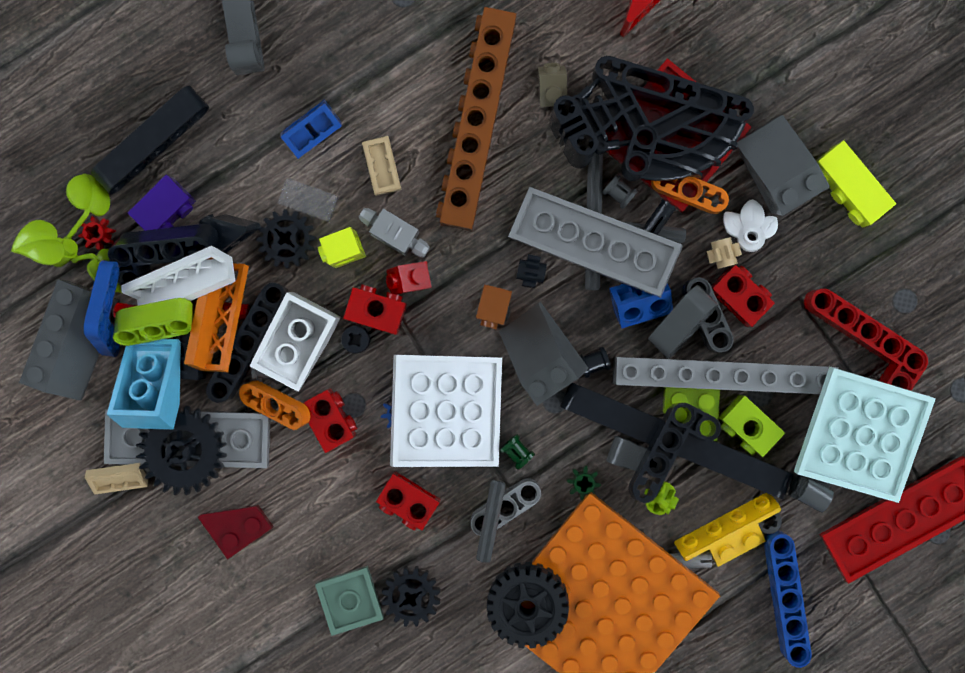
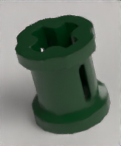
(517, 452)

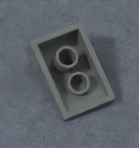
(781, 166)
(541, 354)

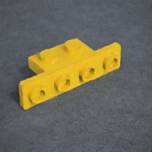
(731, 533)

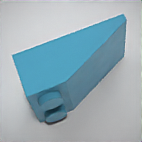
(148, 386)

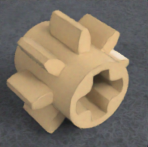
(724, 253)

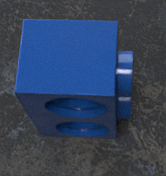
(311, 129)
(637, 306)

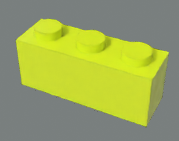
(854, 185)

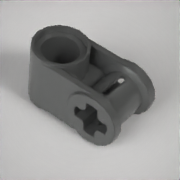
(629, 454)

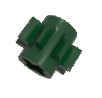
(588, 488)

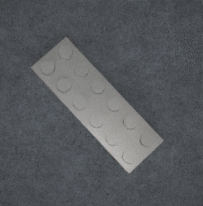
(595, 242)
(244, 433)

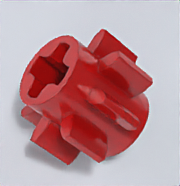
(91, 237)

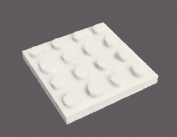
(445, 411)

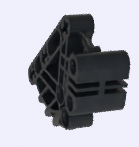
(586, 124)

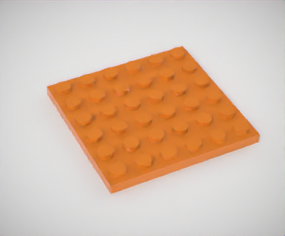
(623, 593)

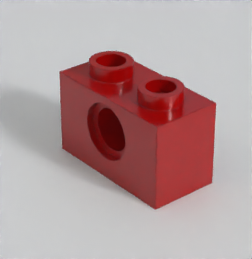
(359, 312)

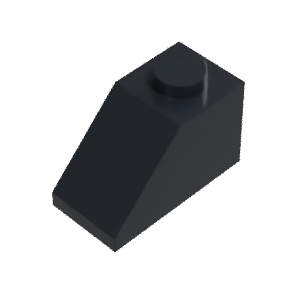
(230, 230)

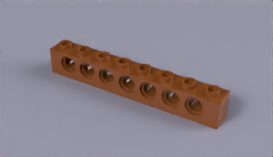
(490, 23)

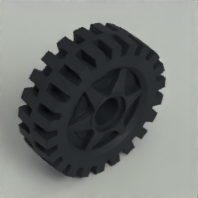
(527, 625)

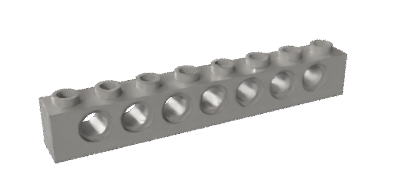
(719, 375)

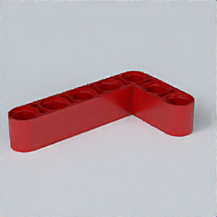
(875, 341)

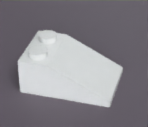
(294, 340)

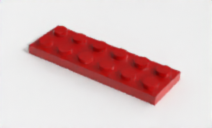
(893, 527)

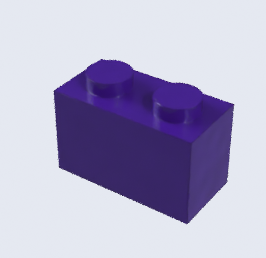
(162, 205)

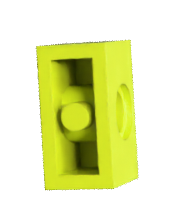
(341, 248)

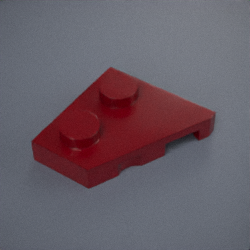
(235, 527)

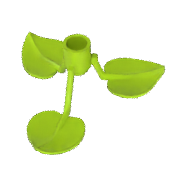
(39, 238)

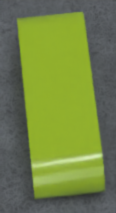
(153, 321)

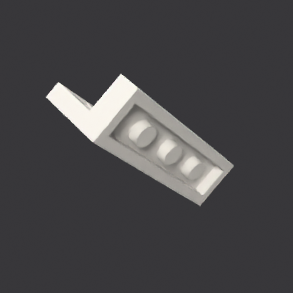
(196, 279)

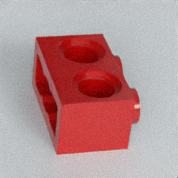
(737, 301)
(322, 423)
(412, 494)

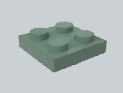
(349, 600)

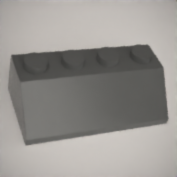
(61, 353)

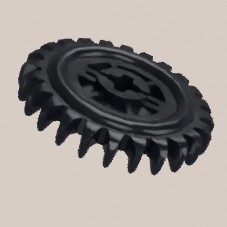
(185, 478)

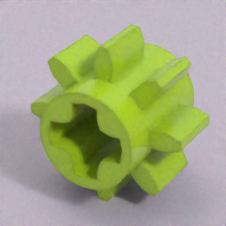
(664, 500)

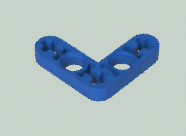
(97, 325)

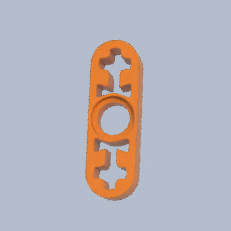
(706, 203)
(286, 404)

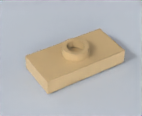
(381, 166)
(116, 478)

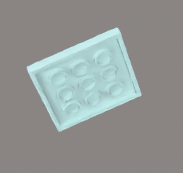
(864, 434)

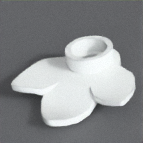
(750, 221)

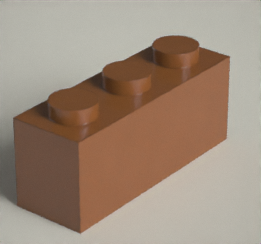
(493, 306)

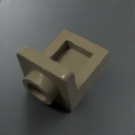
(551, 83)

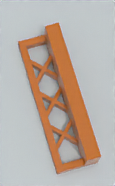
(207, 320)

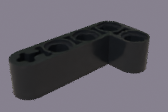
(140, 249)
(680, 431)

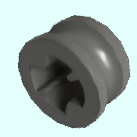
(769, 529)

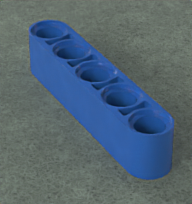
(795, 608)

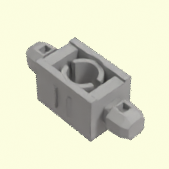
(394, 232)

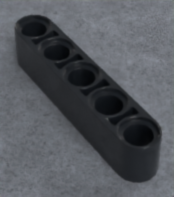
(150, 140)
(244, 356)

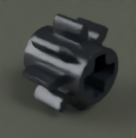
(531, 271)

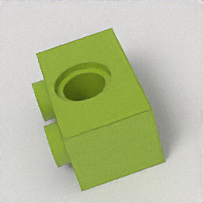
(765, 433)

